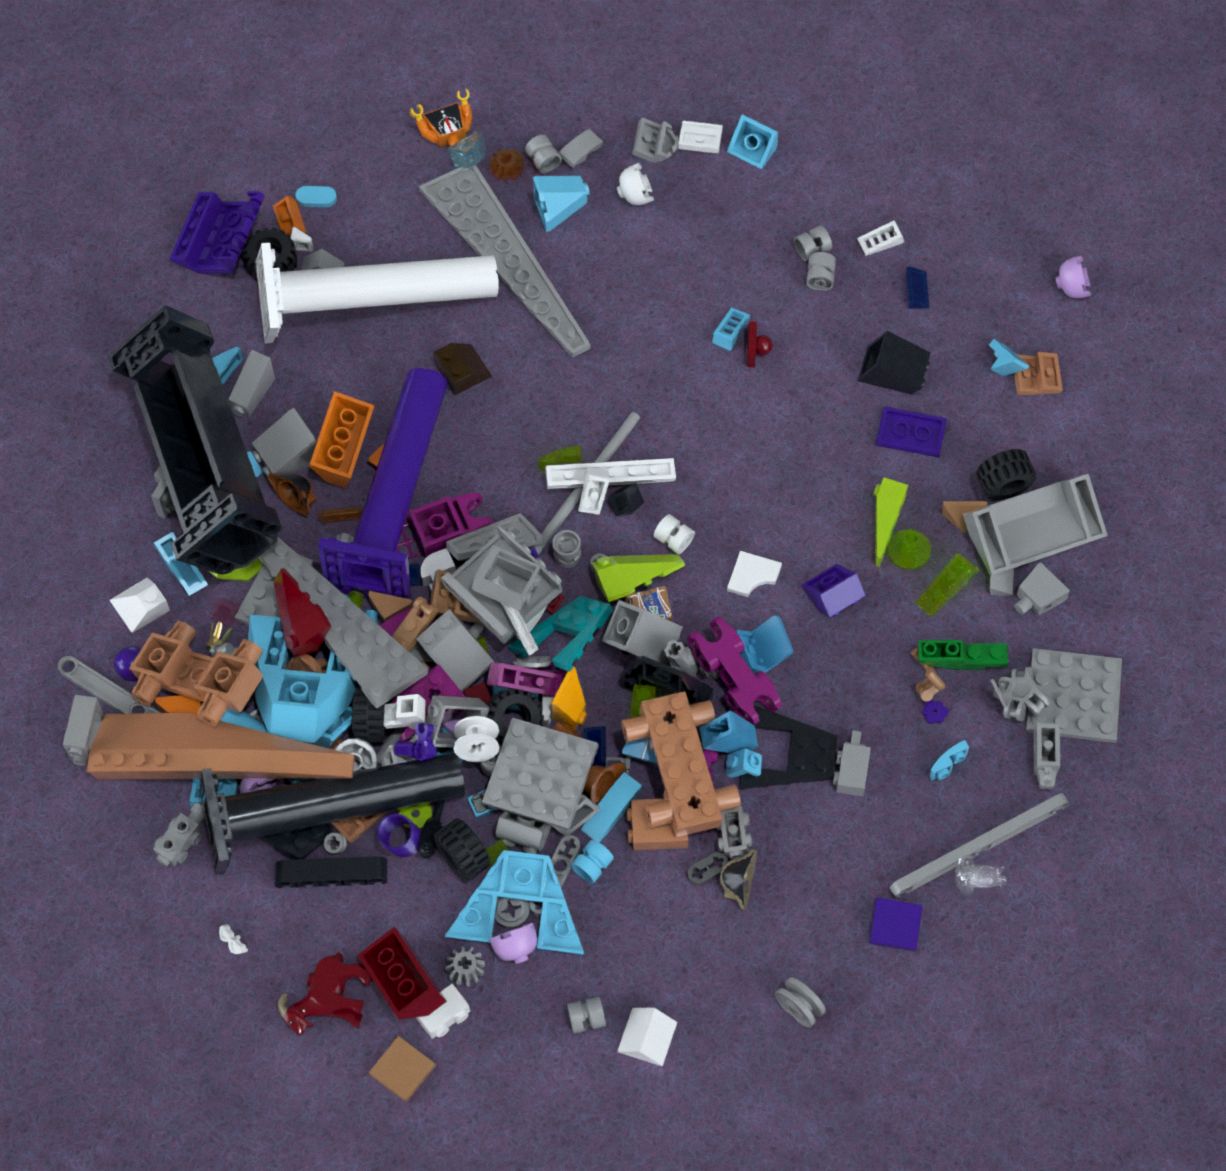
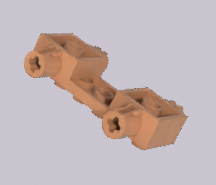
(217, 681)
(681, 764)

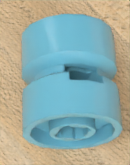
(593, 859)

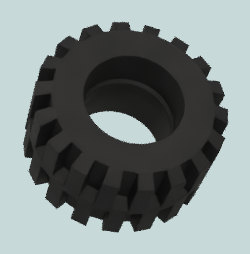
(279, 242)
(1006, 474)
(523, 700)
(366, 719)
(462, 849)

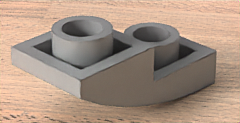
(580, 147)

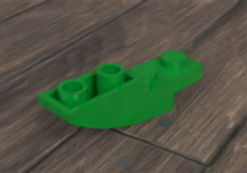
(960, 656)

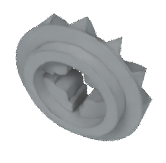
(520, 914)

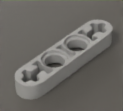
(562, 875)

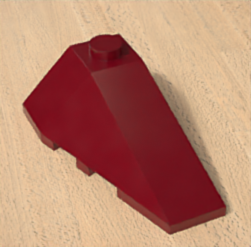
(301, 620)

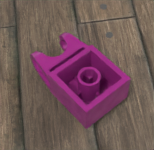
(446, 520)
(436, 684)

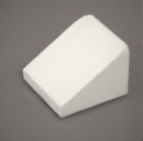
(301, 240)

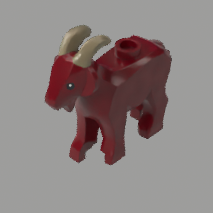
(326, 995)

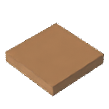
(402, 1069)

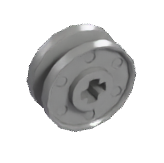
(800, 1002)

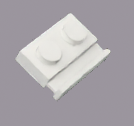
(700, 137)

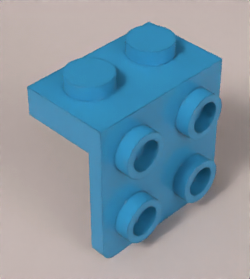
(765, 645)

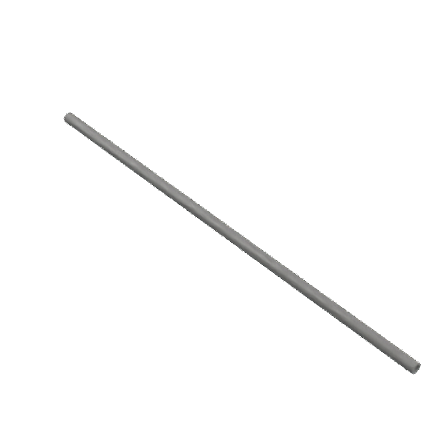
(547, 533)

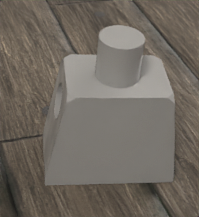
(1040, 592)

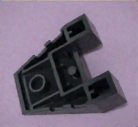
(643, 669)

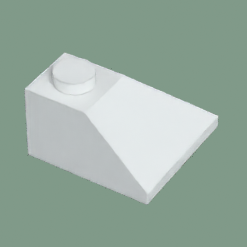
(140, 604)

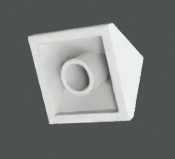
(647, 1035)

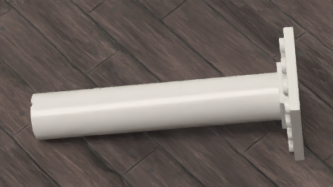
(368, 285)

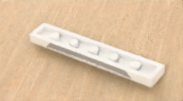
(620, 472)

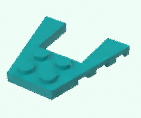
(577, 618)

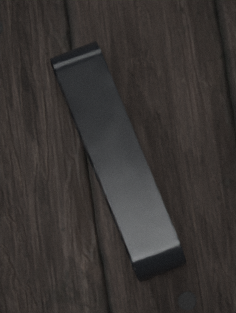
(328, 871)

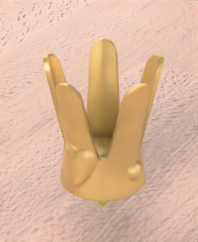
(215, 639)

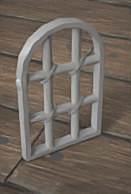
(532, 661)

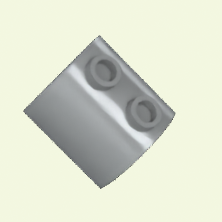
(523, 831)

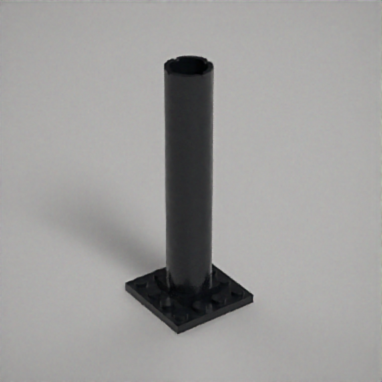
(323, 800)

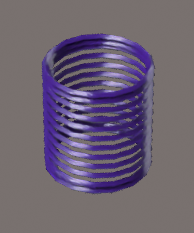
(387, 826)

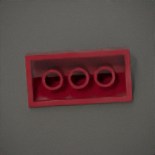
(401, 976)

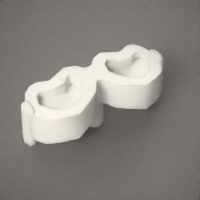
(234, 943)

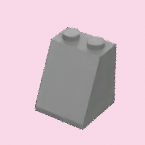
(285, 445)
(640, 632)

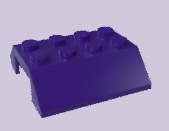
(215, 233)

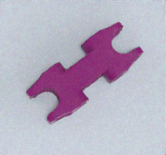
(726, 659)

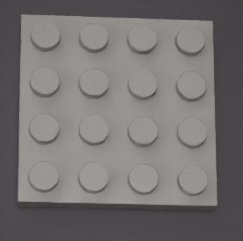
(1080, 693)
(540, 773)

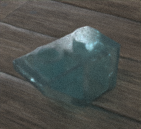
(469, 150)

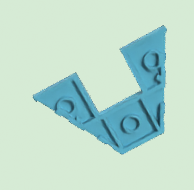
(521, 878)

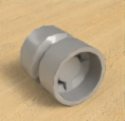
(543, 154)
(816, 241)
(821, 271)
(566, 548)
(586, 1015)

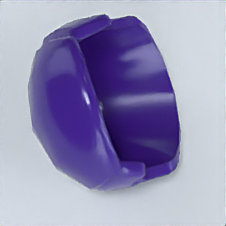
(123, 662)

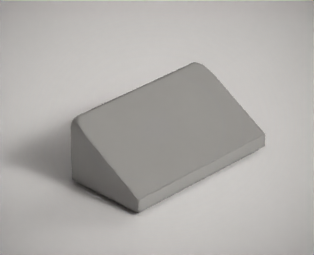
(1002, 583)

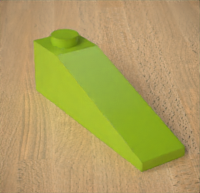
(889, 502)

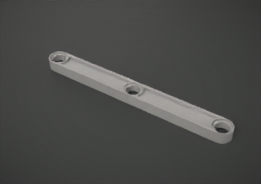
(101, 687)
(983, 842)

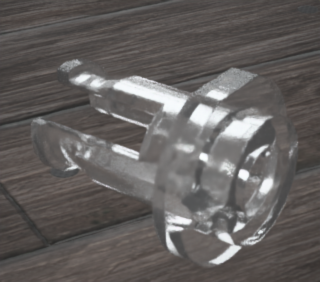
(972, 876)

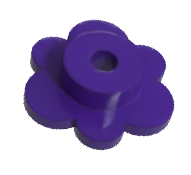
(938, 707)

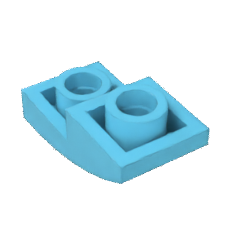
(944, 764)

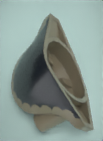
(735, 874)

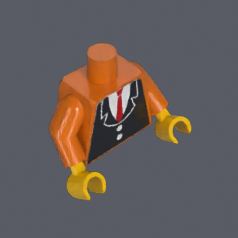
(447, 124)

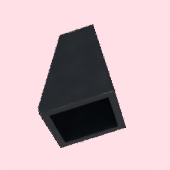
(894, 364)

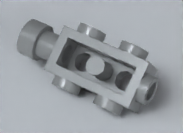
(735, 834)
(180, 838)

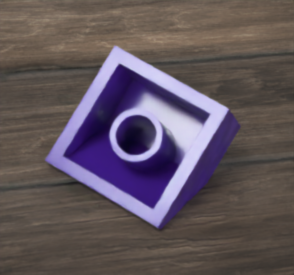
(834, 590)

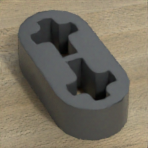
(704, 864)

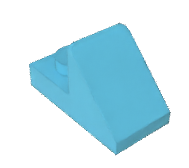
(1008, 361)

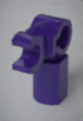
(422, 748)

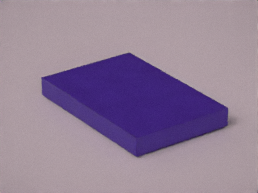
(911, 432)

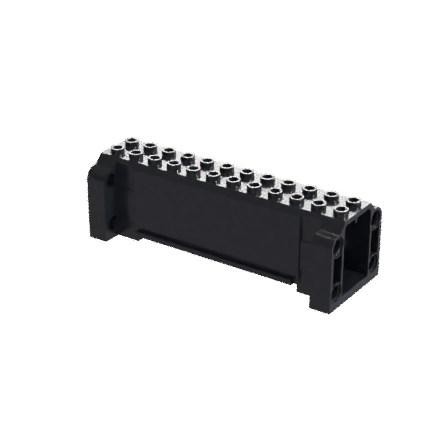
(197, 443)

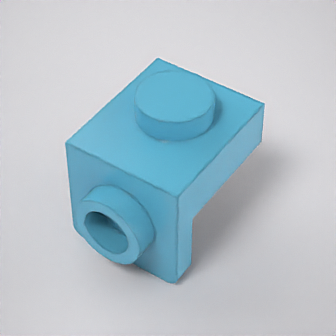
(743, 762)

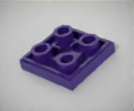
(896, 924)

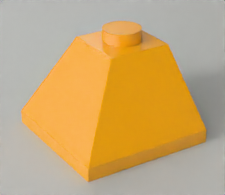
(569, 702)

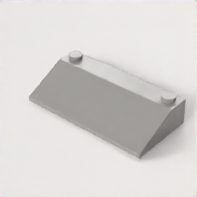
(1036, 524)

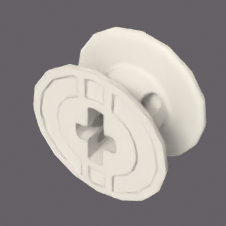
(476, 739)

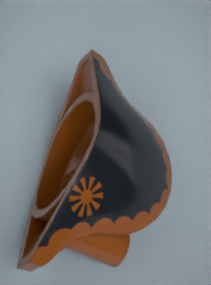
(293, 491)

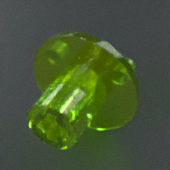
(909, 549)

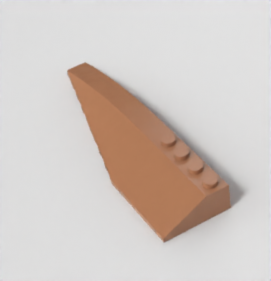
(184, 745)

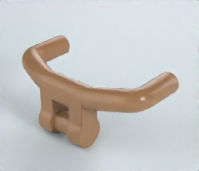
(931, 684)

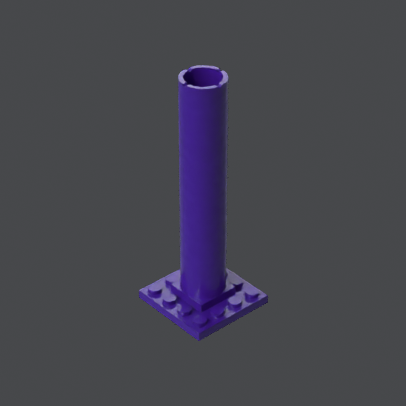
(372, 557)

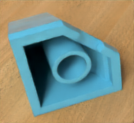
(558, 198)

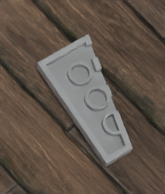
(470, 543)

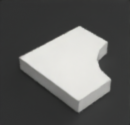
(752, 572)

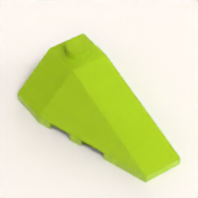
(621, 574)

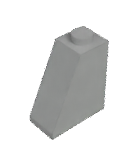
(252, 384)

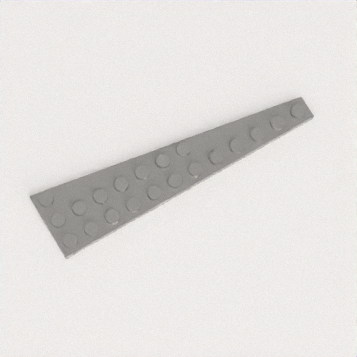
(482, 222)
(360, 644)

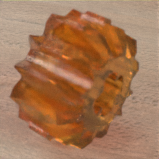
(506, 164)

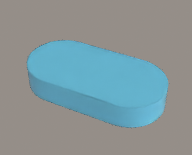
(316, 196)

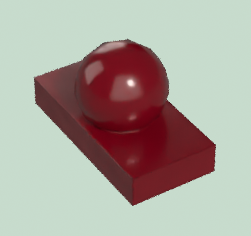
(757, 345)

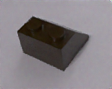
(460, 366)

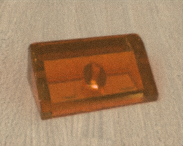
(340, 514)

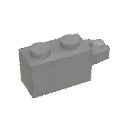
(1046, 754)
(853, 767)

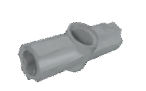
(681, 657)

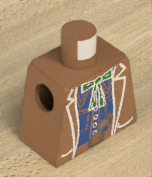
(654, 601)

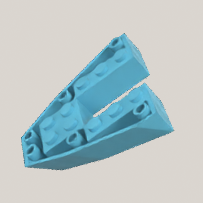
(292, 701)

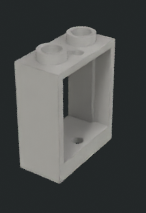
(510, 562)
(436, 711)
(82, 728)

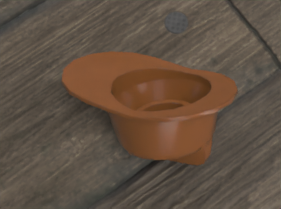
(602, 779)

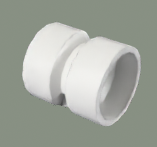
(671, 532)

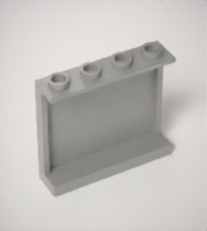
(490, 611)

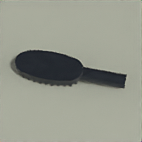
(427, 844)

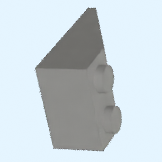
(455, 650)

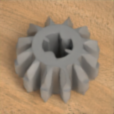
(456, 969)

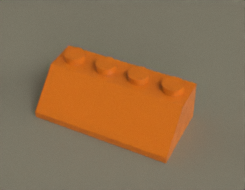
(341, 439)

